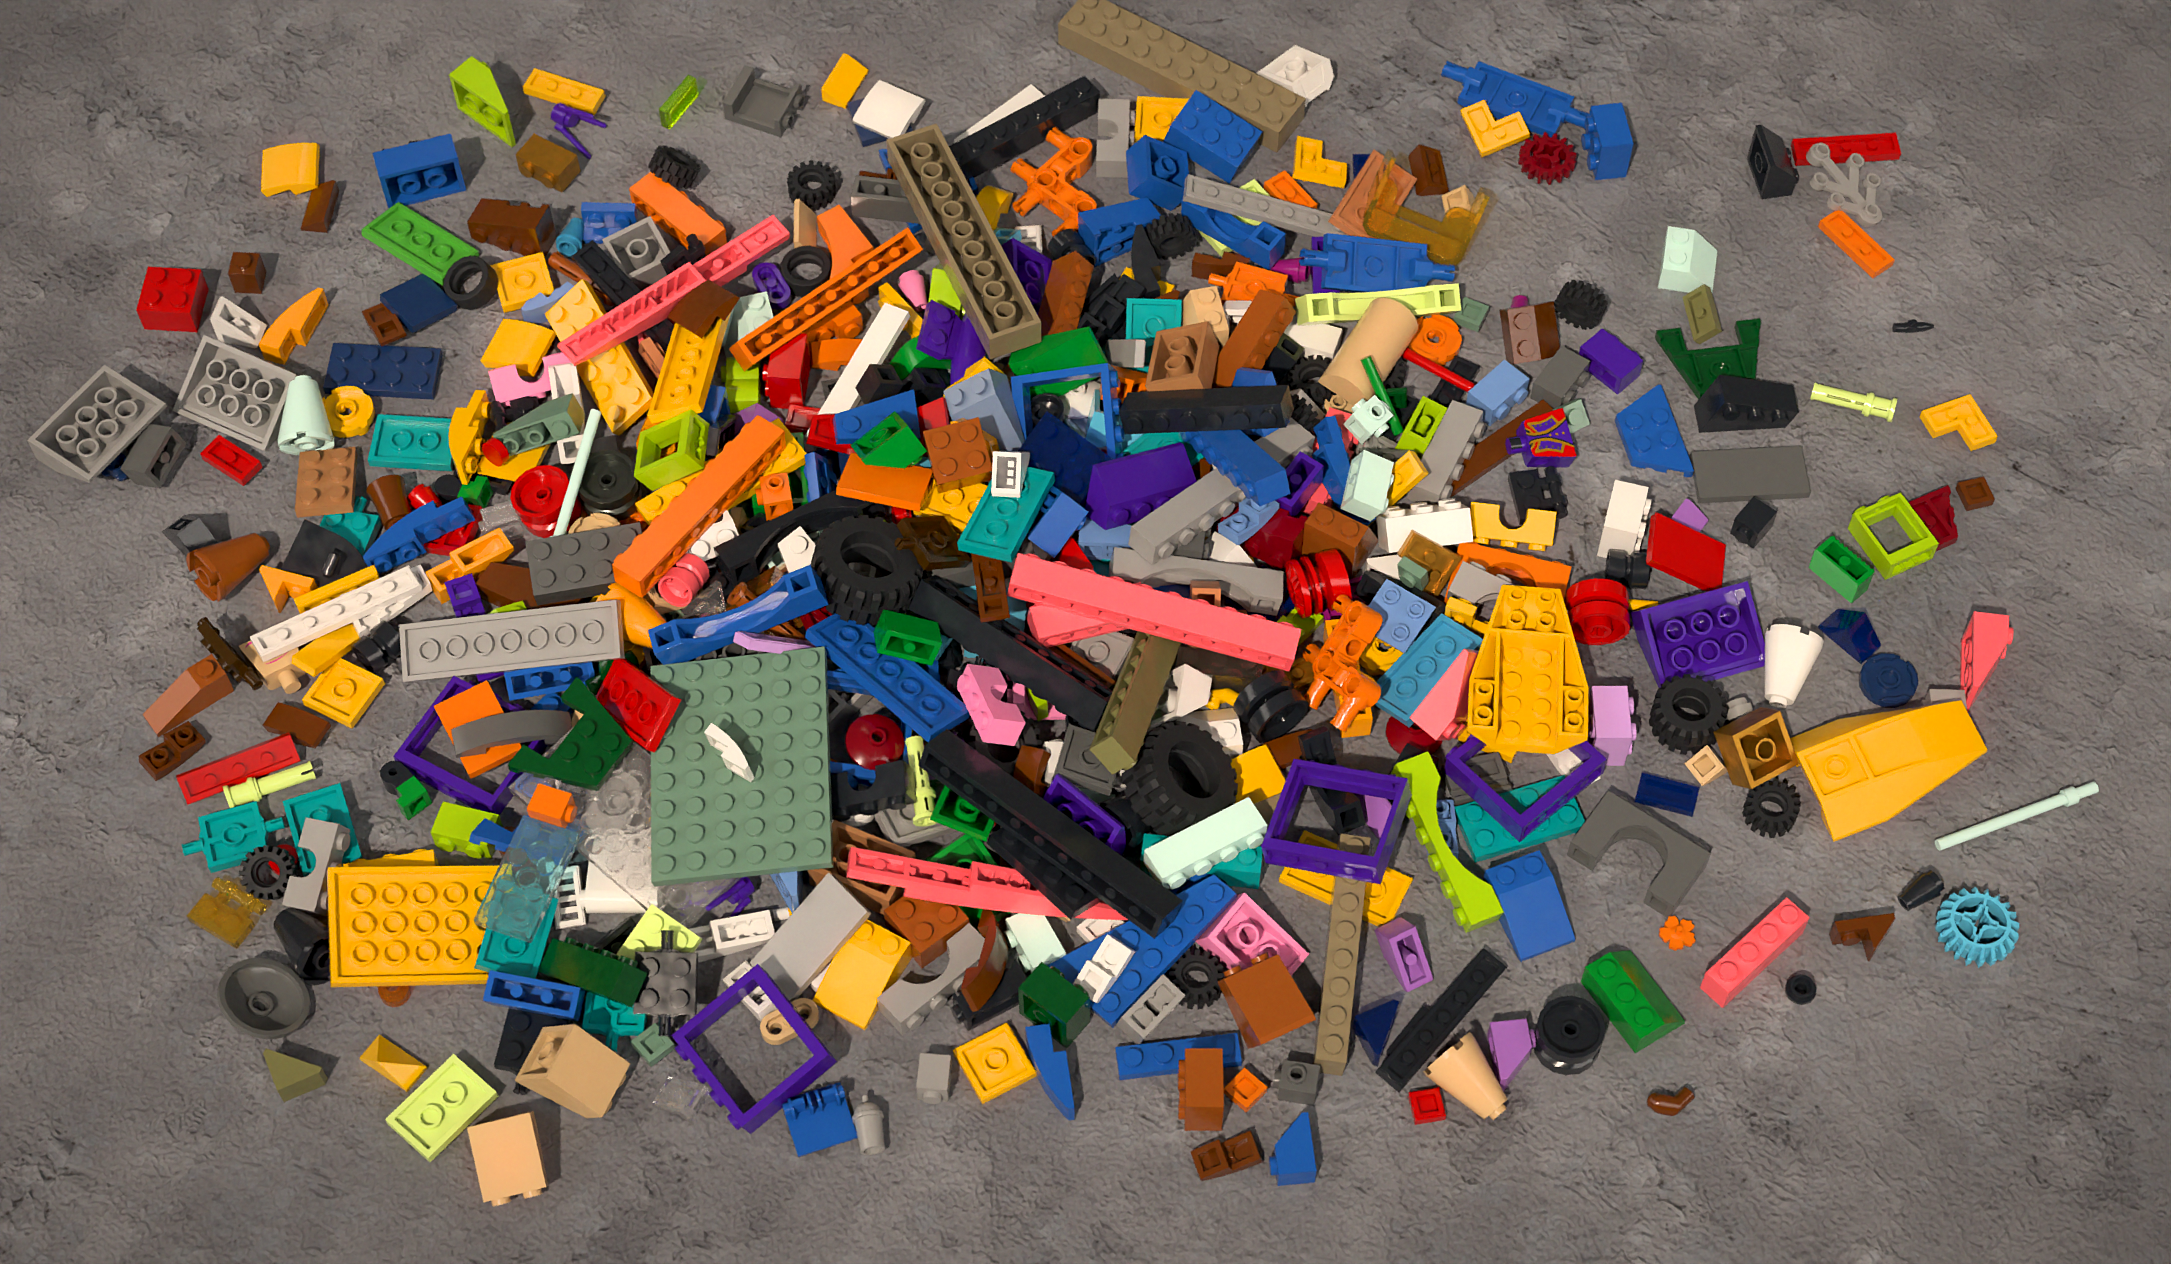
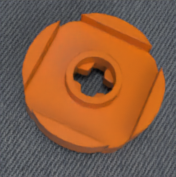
(1448, 334)

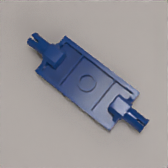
(1507, 93)
(1373, 264)

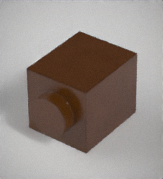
(247, 272)

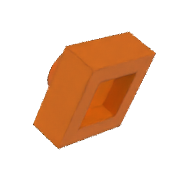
(1245, 1090)

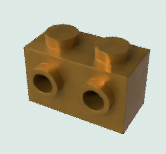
(547, 163)

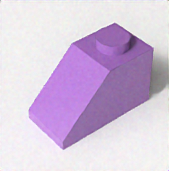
(1404, 953)
(1509, 1048)

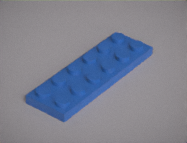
(892, 680)

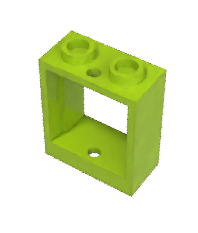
(688, 430)
(1903, 559)

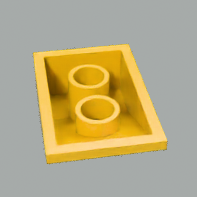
(862, 972)

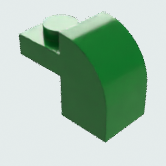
(910, 357)

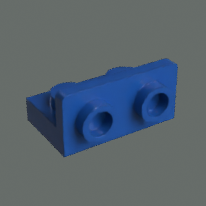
(606, 219)

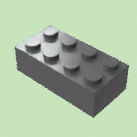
(577, 562)

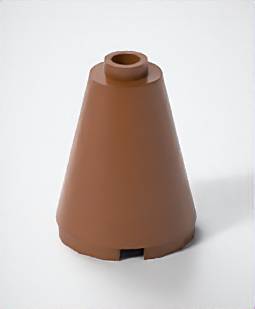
(227, 564)

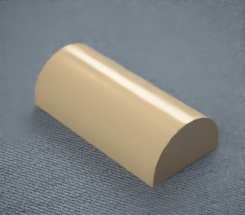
(1381, 333)

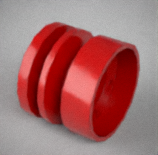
(1318, 583)

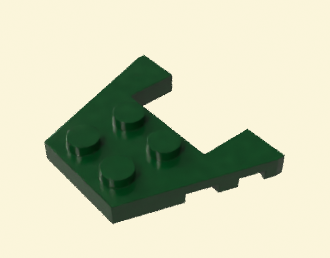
(1703, 366)
(587, 752)

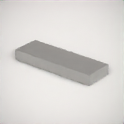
(1125, 353)

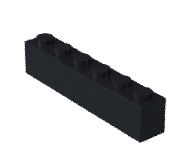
(1206, 409)

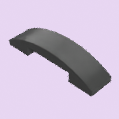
(510, 729)

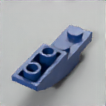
(1335, 461)
(407, 536)

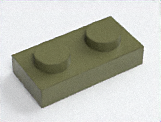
(1702, 314)

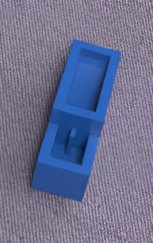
(1050, 1068)

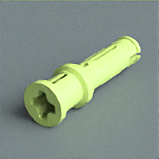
(1869, 403)
(254, 789)
(924, 793)

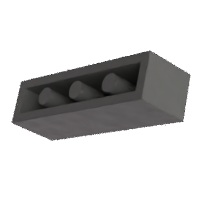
(881, 200)

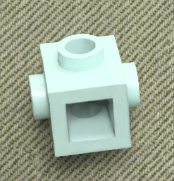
(1368, 419)

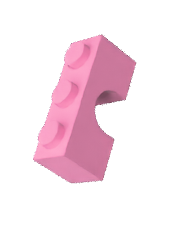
(509, 386)
(982, 694)

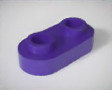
(775, 285)

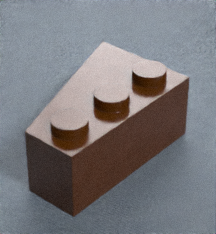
(512, 227)

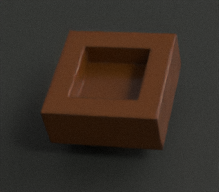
(1975, 493)

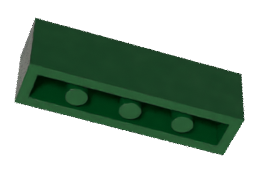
(593, 971)

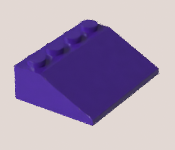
(1702, 635)

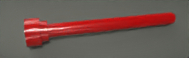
(1437, 370)

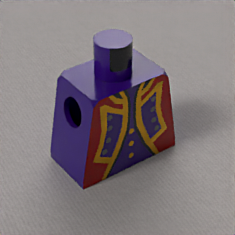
(1544, 441)

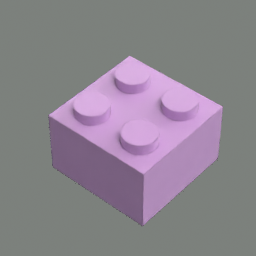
(1610, 723)

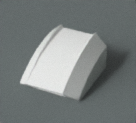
(1300, 72)

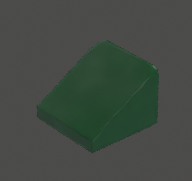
(1398, 397)

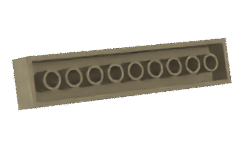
(1178, 67)
(964, 241)

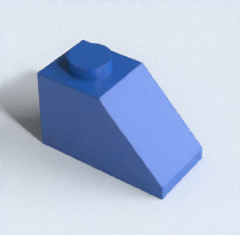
(1294, 1155)

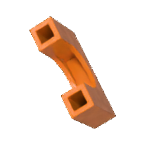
(1524, 568)

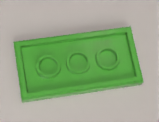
(417, 241)

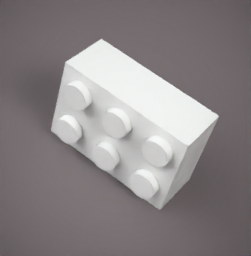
(1442, 523)

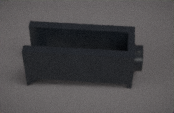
(1003, 999)

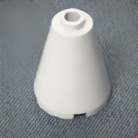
(1788, 662)

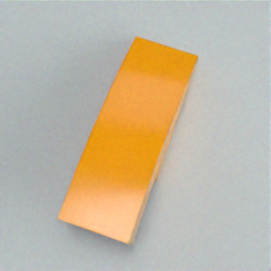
(293, 327)
(469, 559)

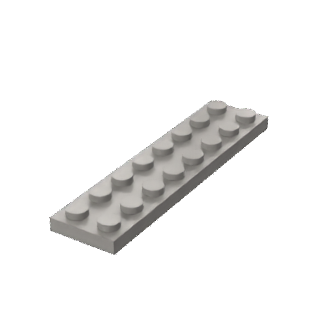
(512, 641)

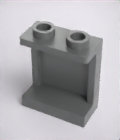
(762, 103)

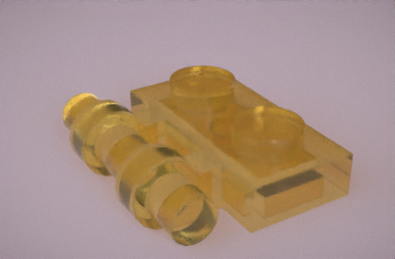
(223, 921)

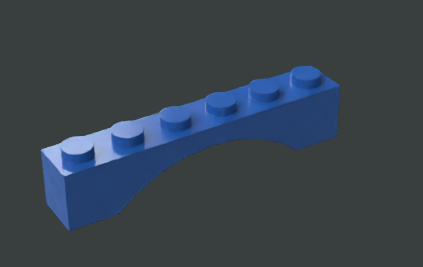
(690, 638)

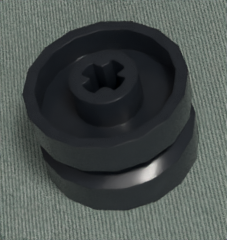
(1271, 706)
(1569, 1035)

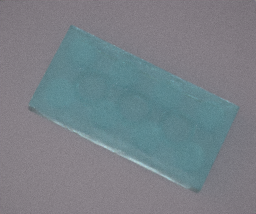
(527, 879)

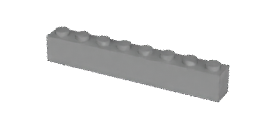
(1208, 499)

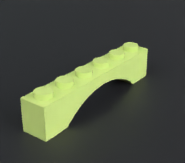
(1349, 307)

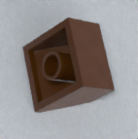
(1529, 332)

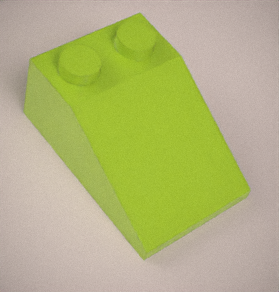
(481, 99)

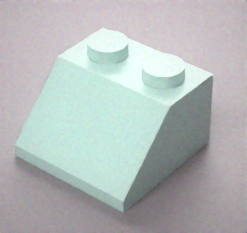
(1686, 261)
(747, 316)

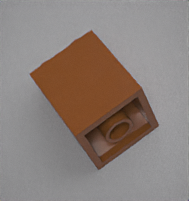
(1332, 529)
(1264, 1000)

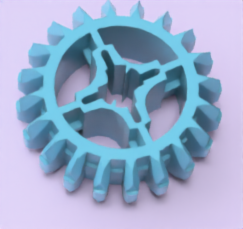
(1960, 931)

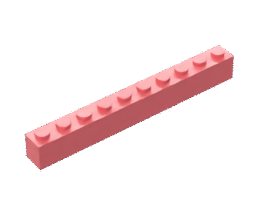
(1154, 611)

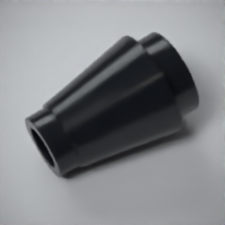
(1921, 890)

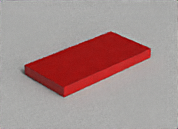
(637, 703)

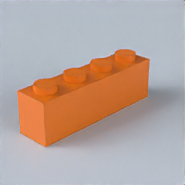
(676, 213)

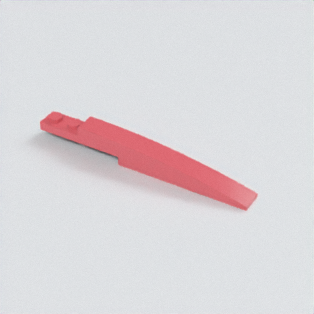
(659, 299)
(978, 887)

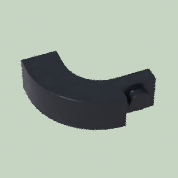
(1338, 807)

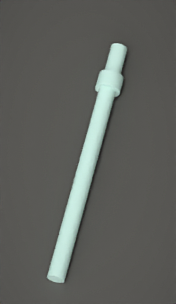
(577, 473)
(2065, 797)

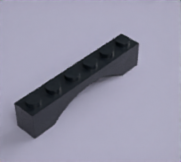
(748, 553)

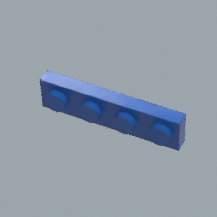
(1163, 1057)

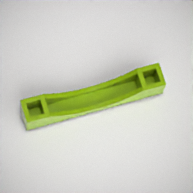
(1471, 897)

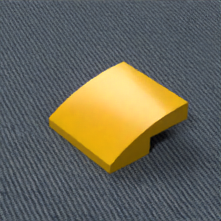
(291, 168)
(520, 345)
(1257, 775)

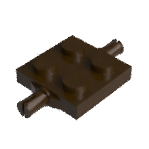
(931, 542)
(226, 655)

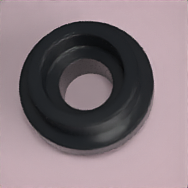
(1803, 982)

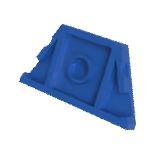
(1652, 434)

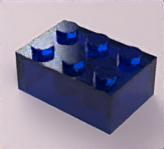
(1064, 452)

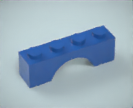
(1259, 242)

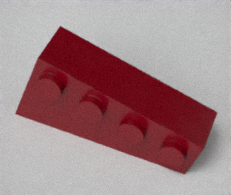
(1276, 541)

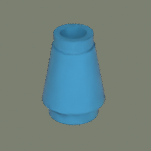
(571, 237)

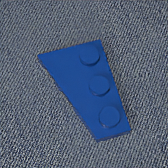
(856, 422)

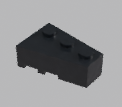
(1745, 405)

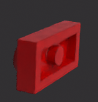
(231, 460)

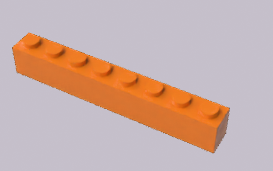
(825, 299)
(698, 506)

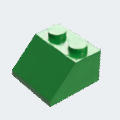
(889, 444)

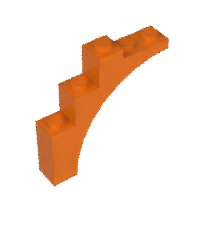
(845, 247)

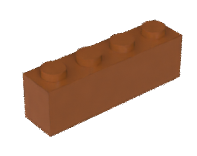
(1065, 294)
(1253, 337)

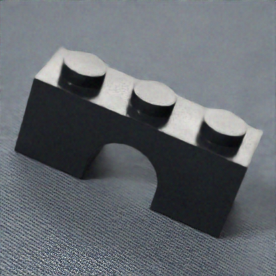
(883, 382)
(891, 789)

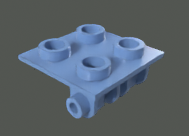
(1401, 615)

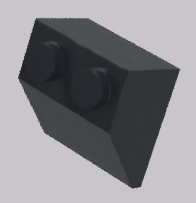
(1771, 164)

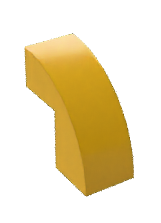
(993, 203)

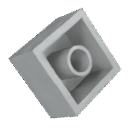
(638, 252)

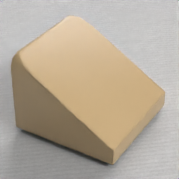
(1459, 197)
(1706, 766)

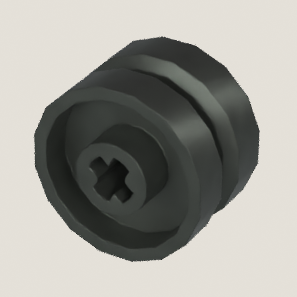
(610, 485)

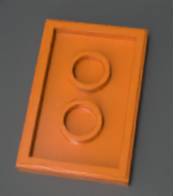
(885, 485)
(470, 706)

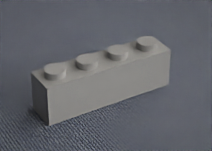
(1447, 451)

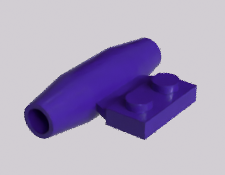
(949, 337)

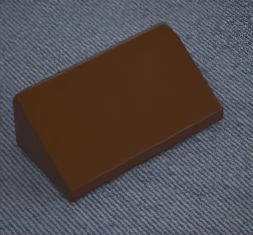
(1429, 170)
(320, 207)

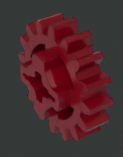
(1547, 158)

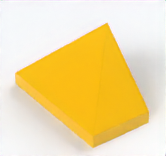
(393, 1063)

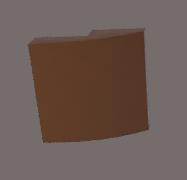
(701, 307)

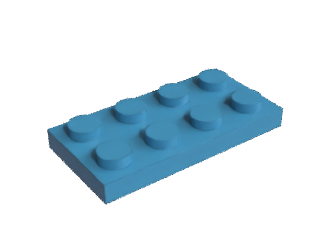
(1422, 666)

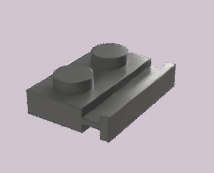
(1489, 769)

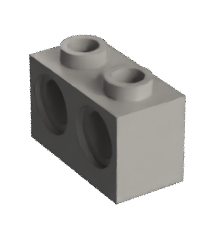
(1150, 1010)

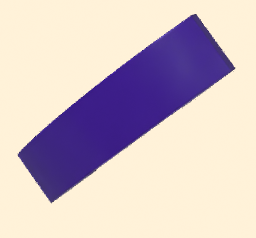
(467, 603)

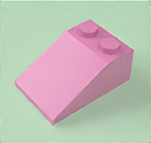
(1246, 933)

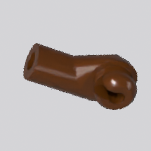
(1668, 1104)

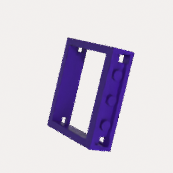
(444, 781)
(1522, 825)
(1326, 860)
(790, 1086)

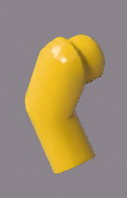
(1219, 696)

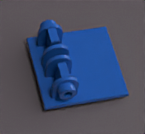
(819, 1119)

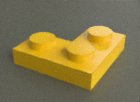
(1491, 134)
(1311, 167)
(1963, 416)
(1464, 614)

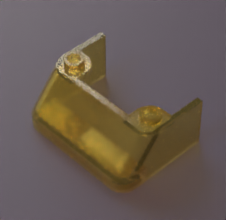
(1390, 221)

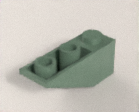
(543, 425)

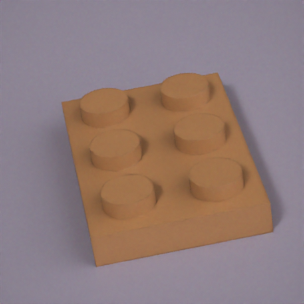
(326, 482)

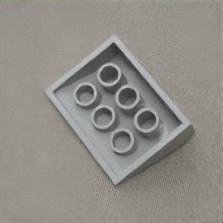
(235, 393)
(95, 425)

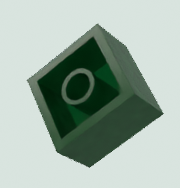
(1055, 1001)

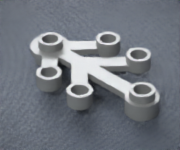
(1864, 209)

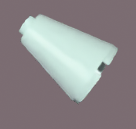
(304, 419)

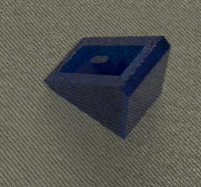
(1852, 633)
(1374, 1029)

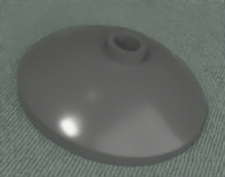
(264, 986)

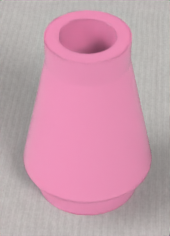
(913, 287)

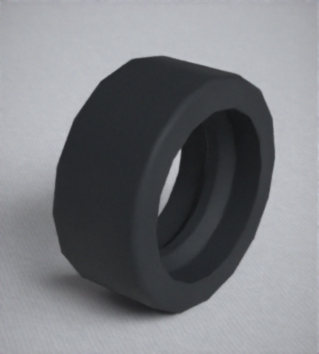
(800, 256)
(460, 271)

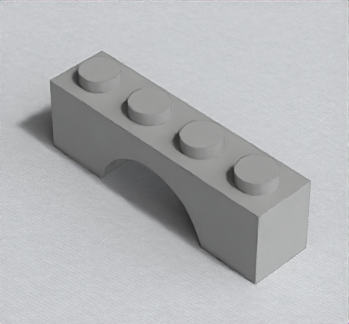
(1476, 584)
(909, 1003)

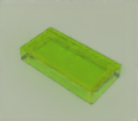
(678, 102)

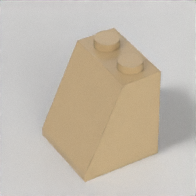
(1204, 306)
(573, 1070)
(508, 1158)

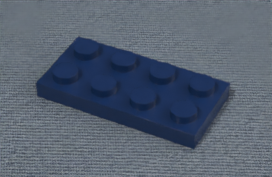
(384, 370)

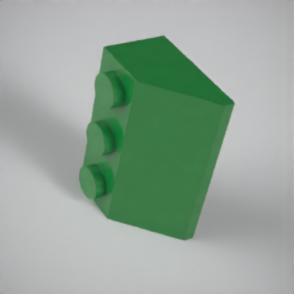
(1630, 999)

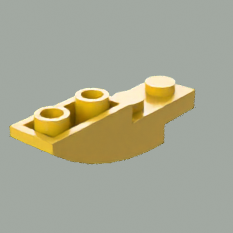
(466, 434)

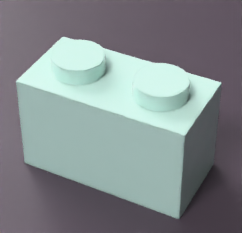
(1367, 485)
(1033, 940)

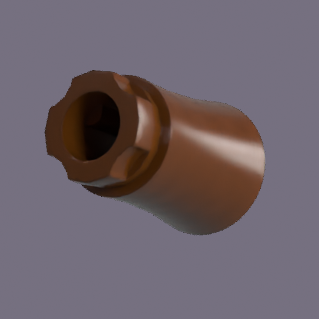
(389, 498)

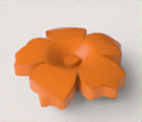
(1677, 934)

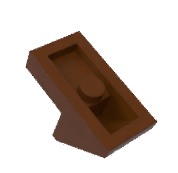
(1869, 930)

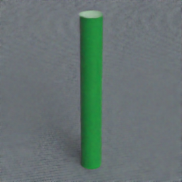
(1381, 393)

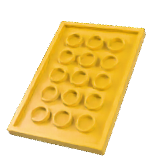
(405, 925)

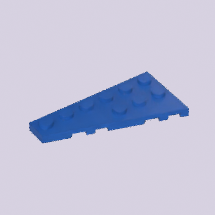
(1152, 956)

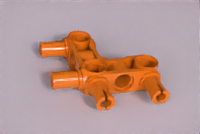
(1052, 181)
(1337, 660)

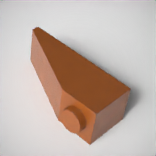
(188, 695)

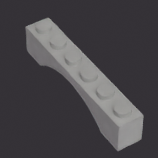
(1251, 587)

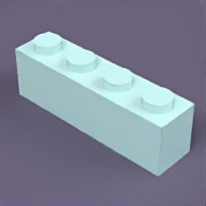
(1205, 844)

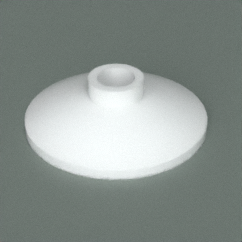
(1078, 401)

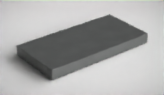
(1750, 473)

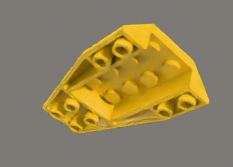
(1528, 676)
(1884, 762)

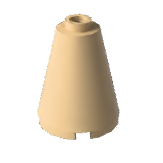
(1469, 1078)

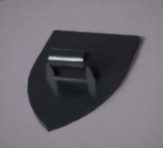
(322, 555)

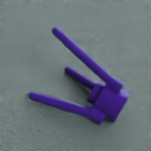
(568, 117)
(738, 893)

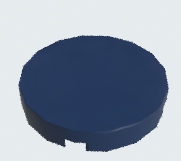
(1888, 680)

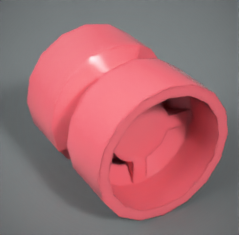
(683, 580)

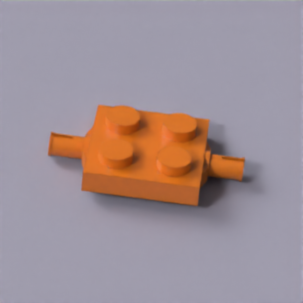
(1247, 280)

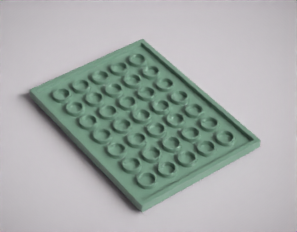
(711, 819)

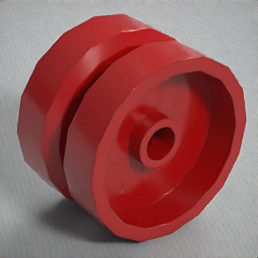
(539, 499)
(1598, 611)

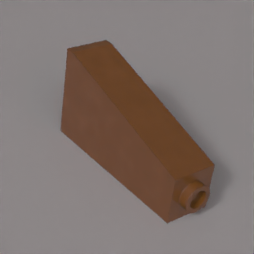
(510, 584)

